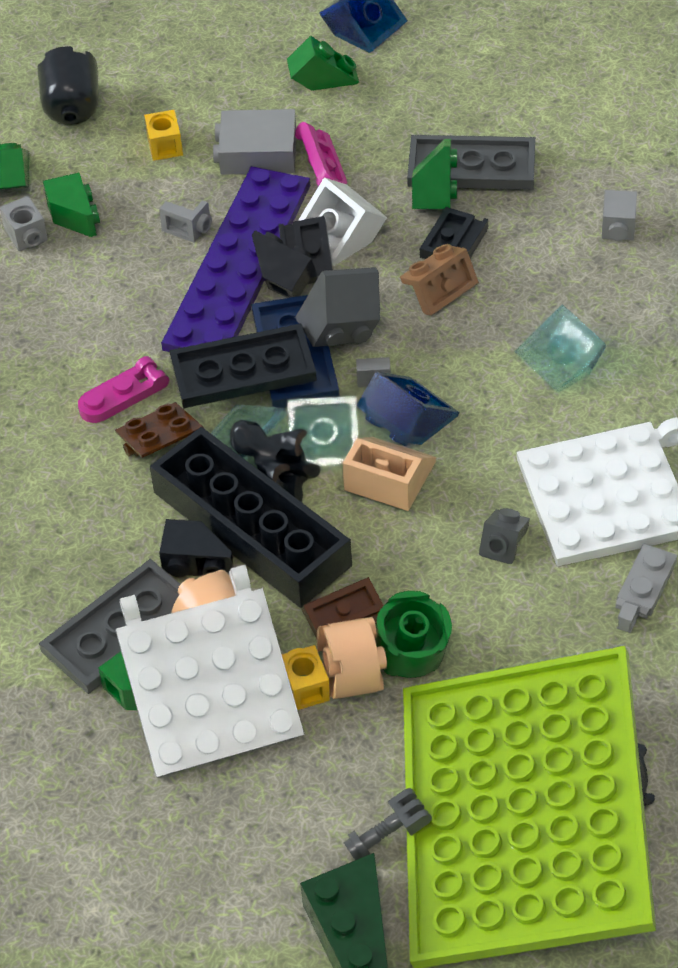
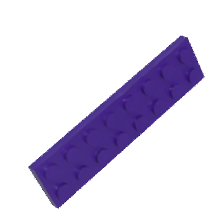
(231, 270)

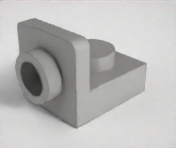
(185, 222)

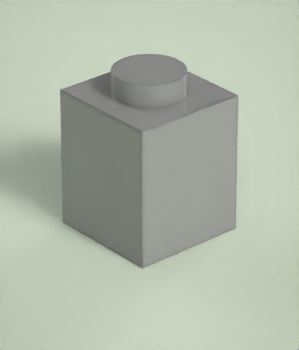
(619, 215)

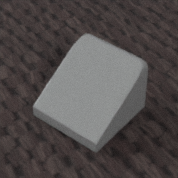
(367, 368)

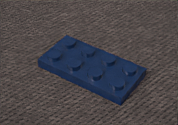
(282, 313)

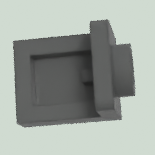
(502, 534)

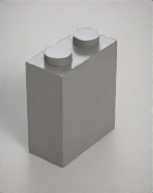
(255, 140)

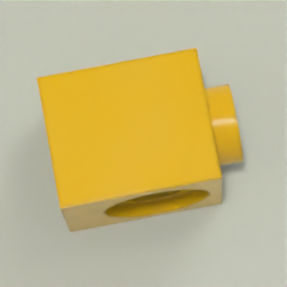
(163, 135)
(307, 689)

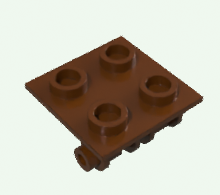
(157, 430)

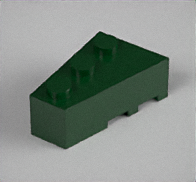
(348, 914)

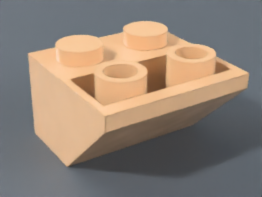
(386, 471)

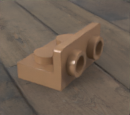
(441, 277)

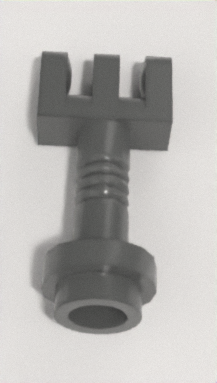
(407, 812)

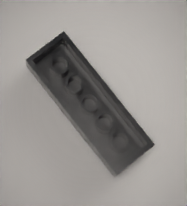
(252, 516)

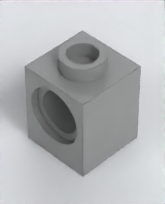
(23, 223)

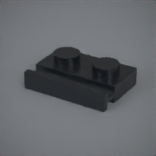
(456, 229)
(313, 237)

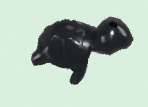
(276, 456)

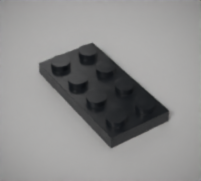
(242, 365)

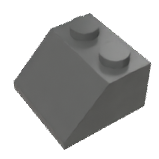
(341, 307)

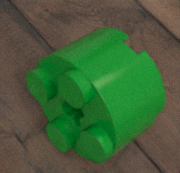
(413, 634)

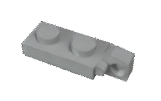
(644, 585)

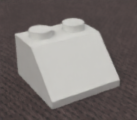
(349, 218)

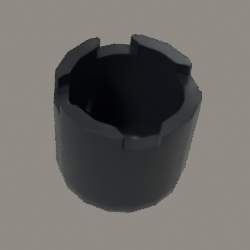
(68, 85)

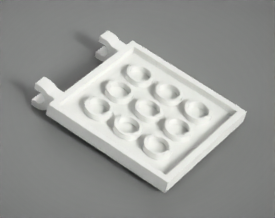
(604, 491)
(208, 679)

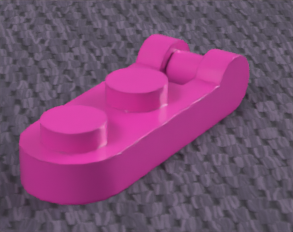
(320, 153)
(122, 391)

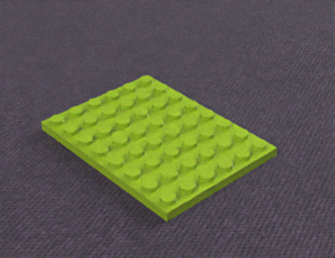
(529, 810)

